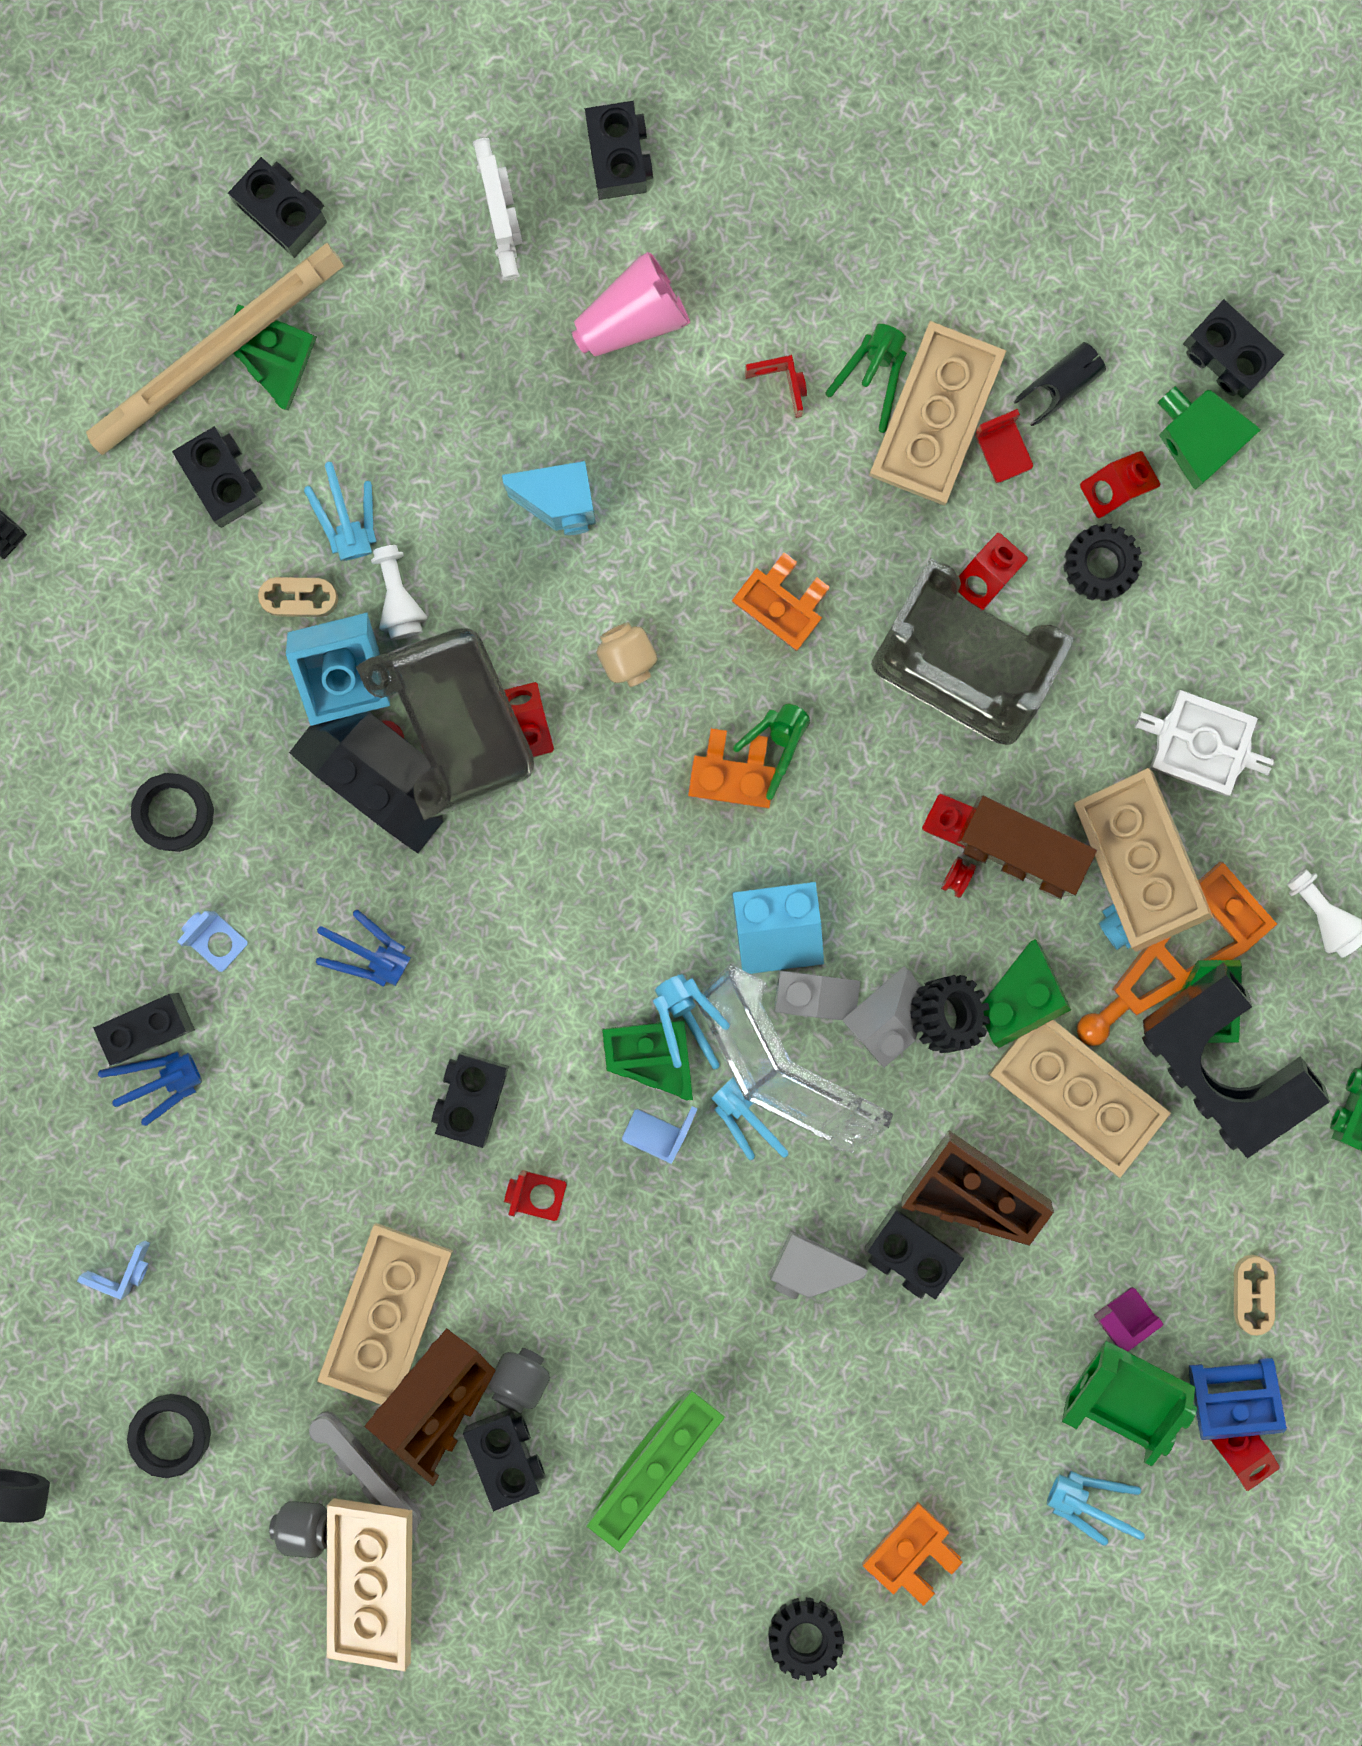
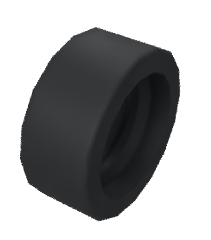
(149, 790)
(137, 1443)
(22, 1496)

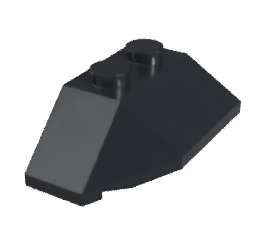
(371, 771)

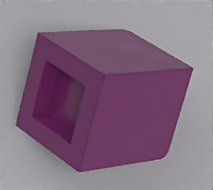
(1128, 1320)

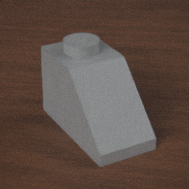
(815, 995)
(884, 1018)
(812, 1268)

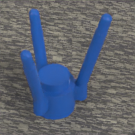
(386, 963)
(178, 1075)

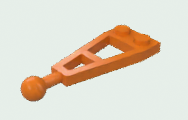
(1230, 906)

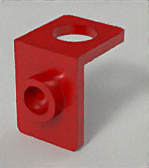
(795, 380)
(1003, 447)
(1127, 478)
(995, 566)
(532, 718)
(947, 819)
(519, 1193)
(1245, 1456)

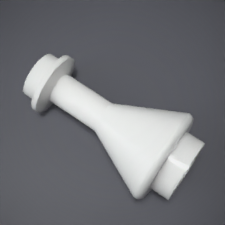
(400, 612)
(1339, 929)

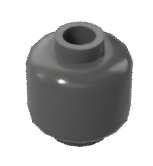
(519, 1380)
(300, 1529)

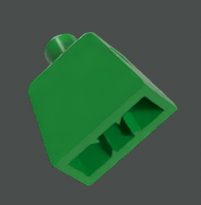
(1203, 433)

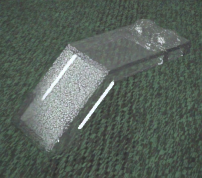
(770, 1077)

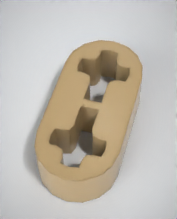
(298, 607)
(1265, 1295)

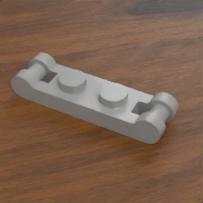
(355, 1459)

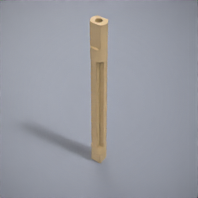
(214, 349)

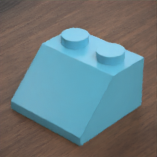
(555, 496)
(325, 668)
(778, 928)

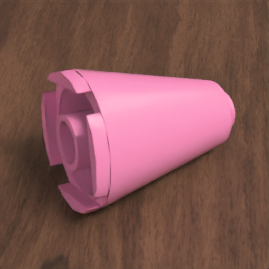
(631, 310)

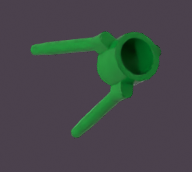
(883, 348)
(786, 731)

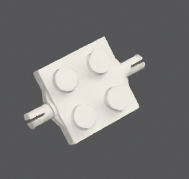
(498, 197)
(1203, 743)

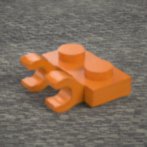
(778, 609)
(732, 780)
(906, 1549)

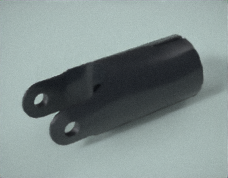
(1067, 378)

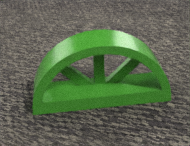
(653, 1469)

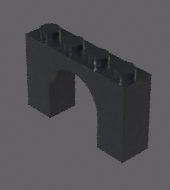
(1247, 1115)

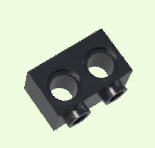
(612, 151)
(273, 212)
(1240, 341)
(212, 481)
(143, 1028)
(480, 1102)
(918, 1246)
(494, 1460)

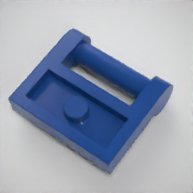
(1240, 1411)

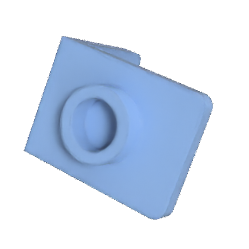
(200, 929)
(656, 1135)
(133, 1276)

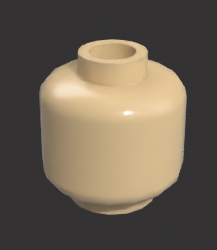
(626, 654)

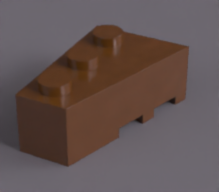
(1025, 848)
(977, 1192)
(430, 1404)

